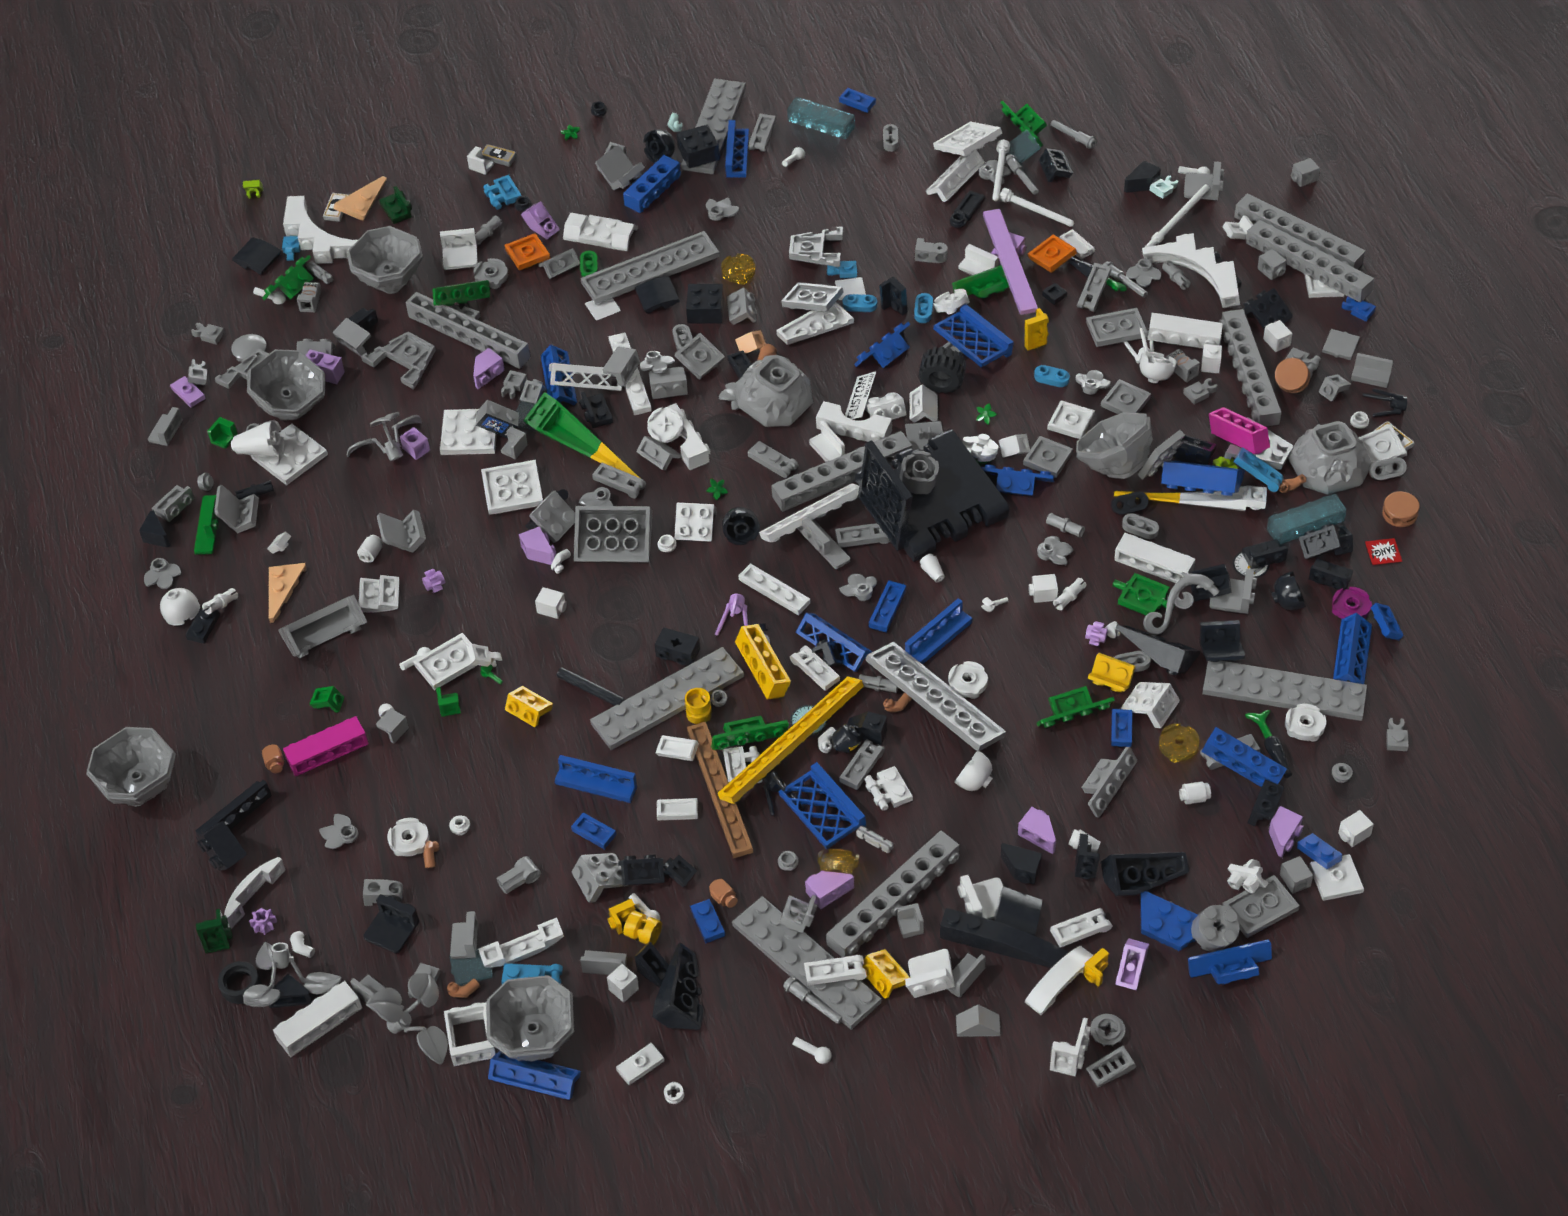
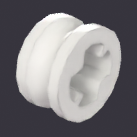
(668, 1090)

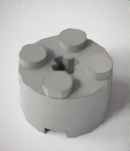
(919, 472)
(1217, 937)

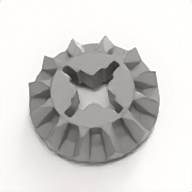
(1099, 1025)

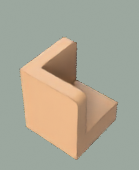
(750, 341)

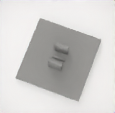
(920, 433)

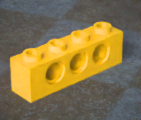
(762, 661)

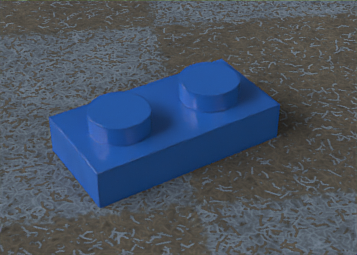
(857, 100)
(1387, 621)
(1121, 728)
(593, 830)
(1319, 851)
(707, 921)

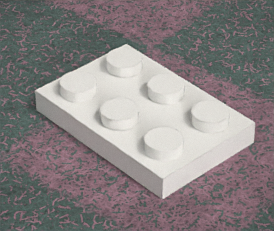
(445, 661)

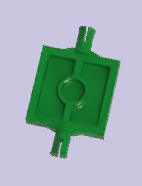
(1142, 594)

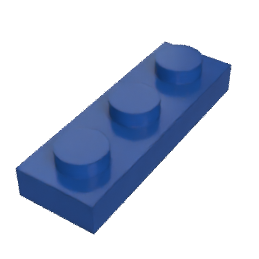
(887, 606)

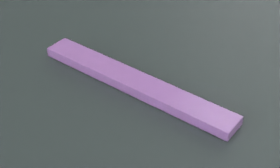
(1010, 262)

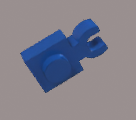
(1359, 309)

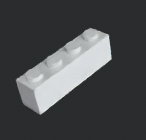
(1184, 331)
(1153, 558)
(317, 1018)

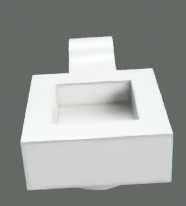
(481, 656)

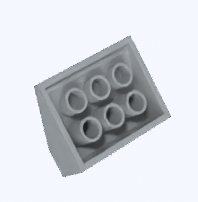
(612, 533)

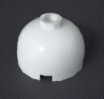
(1156, 367)
(179, 606)
(975, 773)

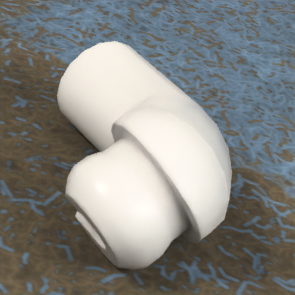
(561, 556)
(824, 740)
(298, 946)

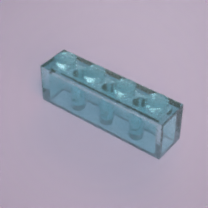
(821, 117)
(1310, 516)

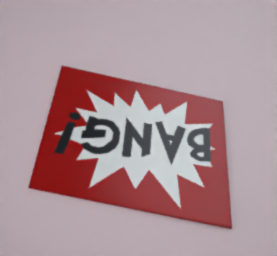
(1383, 551)

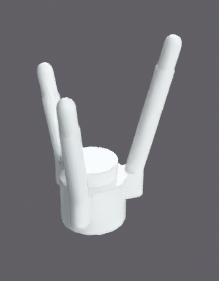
(1145, 348)

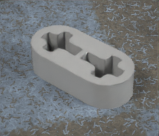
(890, 137)

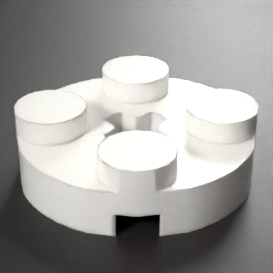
(949, 302)
(981, 447)
(970, 689)
(1304, 732)
(412, 846)

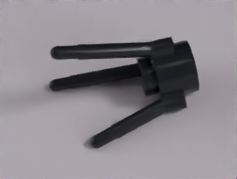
(1397, 402)
(775, 783)

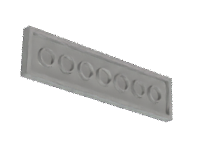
(717, 111)
(649, 266)
(1284, 689)
(935, 696)
(665, 698)
(792, 949)

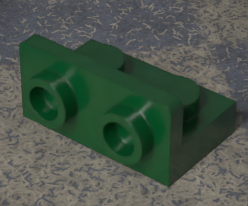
(396, 206)
(215, 933)

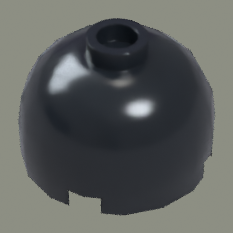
(658, 144)
(740, 525)
(1288, 592)

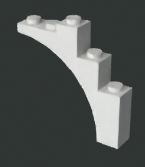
(310, 237)
(1184, 253)

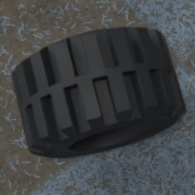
(942, 370)

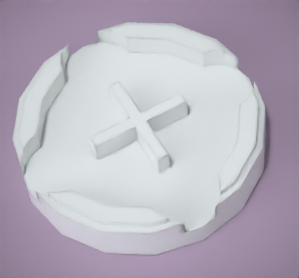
(665, 424)

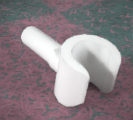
(990, 605)

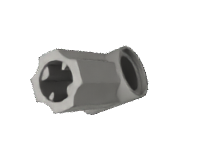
(523, 871)

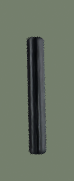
(589, 687)

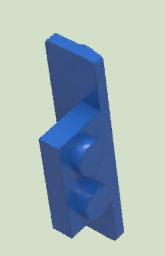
(888, 349)
(1017, 482)
(1231, 963)

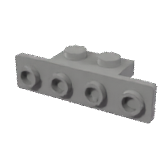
(823, 543)
(1107, 779)

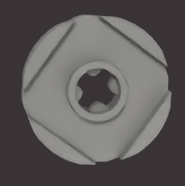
(500, 274)

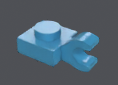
(290, 246)
(846, 270)

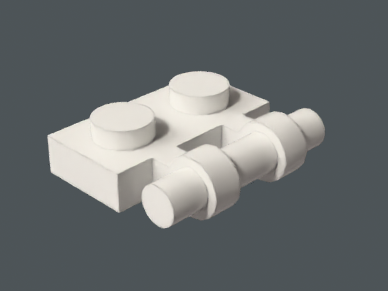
(736, 758)
(893, 785)

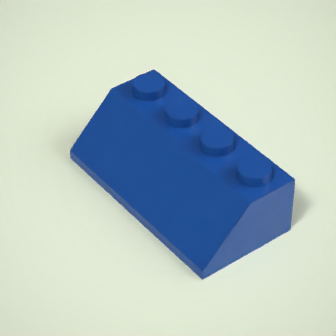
(1202, 476)

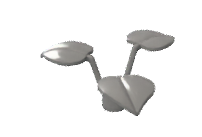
(391, 447)
(278, 957)
(388, 1006)

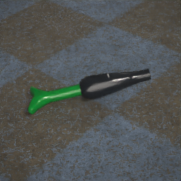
(1085, 268)
(1271, 743)

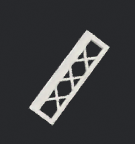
(956, 175)
(578, 369)

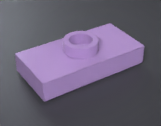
(187, 392)

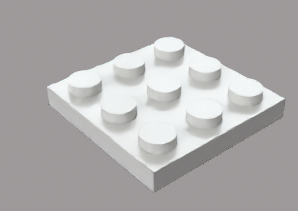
(967, 138)
(463, 436)
(298, 455)
(512, 487)

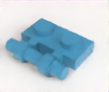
(507, 191)

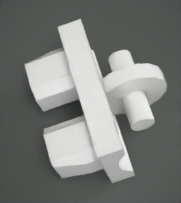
(1248, 875)

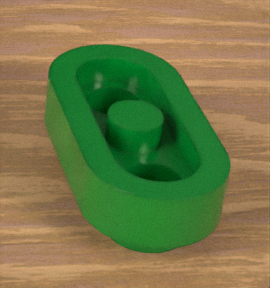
(588, 263)

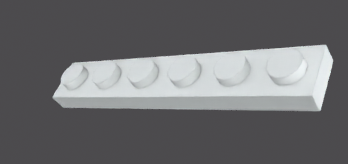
(634, 387)
(813, 511)

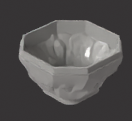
(385, 258)
(286, 384)
(774, 391)
(1117, 445)
(1330, 458)
(131, 766)
(530, 1017)

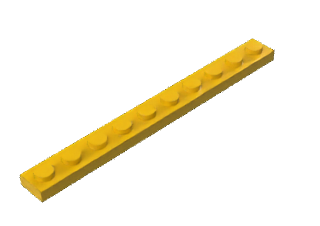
(790, 740)

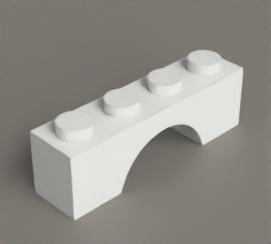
(872, 429)
(693, 450)

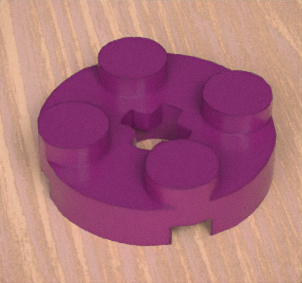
(1353, 594)

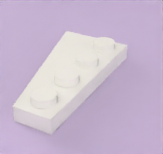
(814, 323)

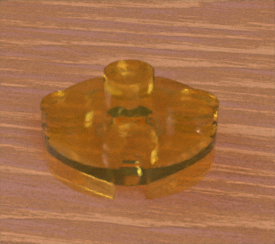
(735, 275)
(1179, 752)
(838, 860)

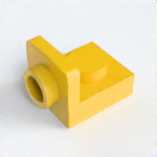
(620, 914)
(1095, 966)

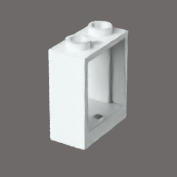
(470, 1052)

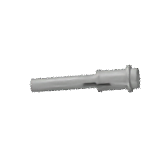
(1085, 139)
(1012, 163)
(1118, 275)
(793, 986)

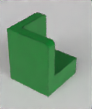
(222, 432)
(448, 703)

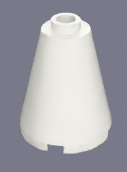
(260, 440)

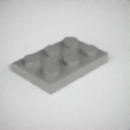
(812, 297)
(1116, 327)
(1161, 454)
(1263, 907)

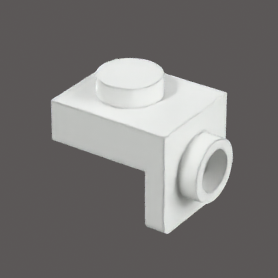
(1238, 230)

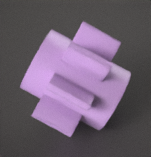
(433, 580)
(1096, 633)
(263, 921)

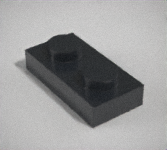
(202, 626)

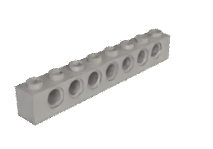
(1330, 244)
(1311, 261)
(467, 329)
(1250, 368)
(832, 473)
(940, 845)

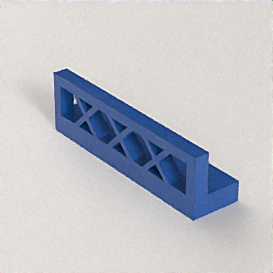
(732, 152)
(550, 356)
(938, 632)
(835, 634)
(1348, 648)
(595, 780)
(534, 1075)

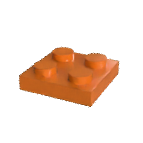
(527, 251)
(1052, 253)

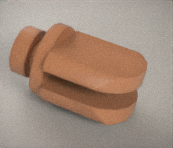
(273, 758)
(723, 893)

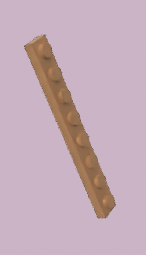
(716, 780)

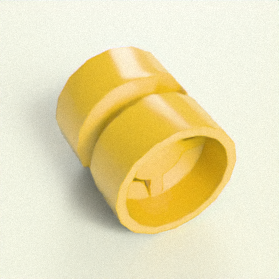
(698, 705)
(641, 927)

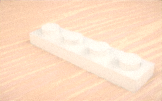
(774, 589)

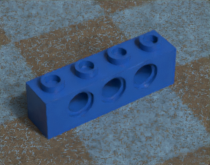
(652, 184)
(1242, 758)

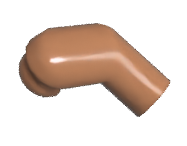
(1291, 484)
(895, 706)
(430, 848)
(462, 991)

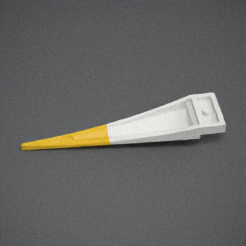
(1246, 497)

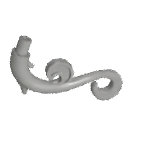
(1173, 599)

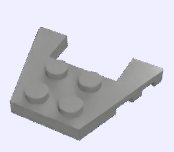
(810, 247)
(408, 351)
(240, 370)
(1273, 456)

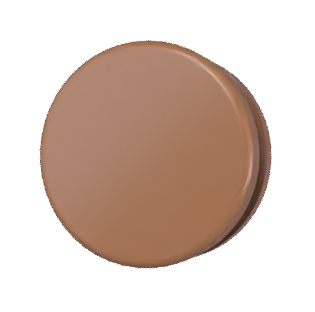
(1292, 375)
(1400, 509)

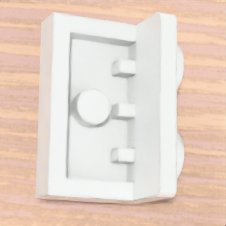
(889, 406)

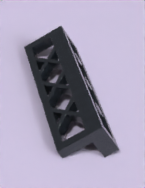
(239, 807)

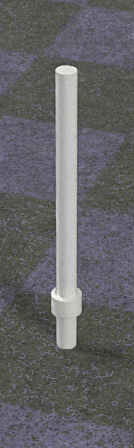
(1159, 236)

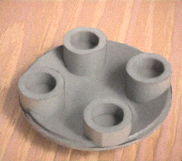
(247, 345)

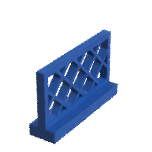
(983, 330)
(838, 799)

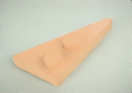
(361, 201)
(281, 585)

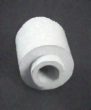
(370, 548)
(1195, 792)

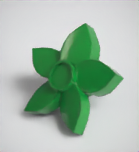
(571, 132)
(985, 413)
(716, 488)

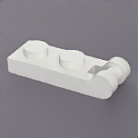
(815, 668)
(1080, 927)
(835, 970)

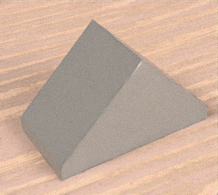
(978, 1022)

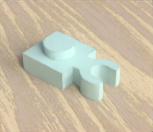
(1163, 188)

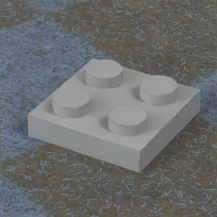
(699, 356)
(1125, 398)
(1048, 456)
(553, 516)

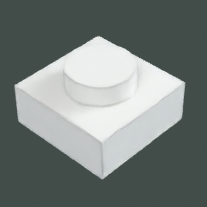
(279, 543)

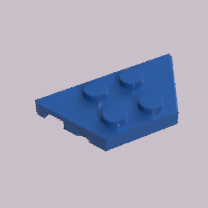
(1166, 921)

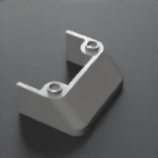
(323, 625)

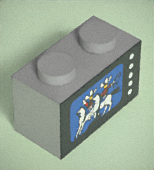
(496, 418)

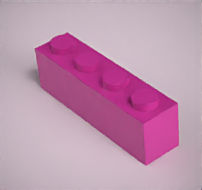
(1239, 430)
(325, 746)

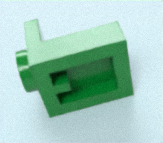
(327, 697)

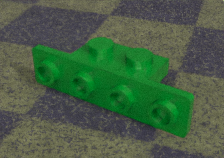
(1027, 119)
(293, 281)
(983, 283)
(461, 293)
(207, 526)
(1072, 703)
(748, 731)

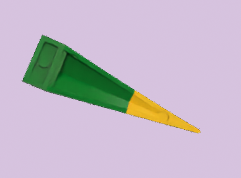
(559, 424)

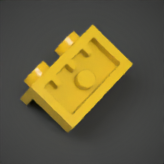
(1036, 330)
(1111, 673)
(527, 705)
(884, 972)

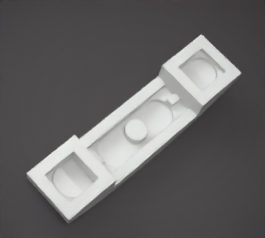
(245, 890)
(522, 947)
(1057, 979)

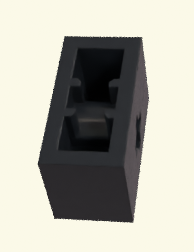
(677, 646)

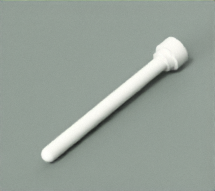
(1003, 148)
(1007, 196)

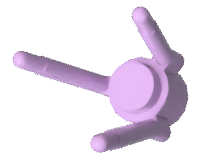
(735, 605)

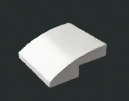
(379, 594)

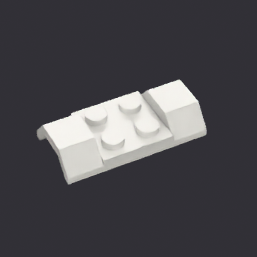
(598, 231)

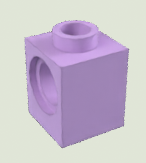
(415, 443)

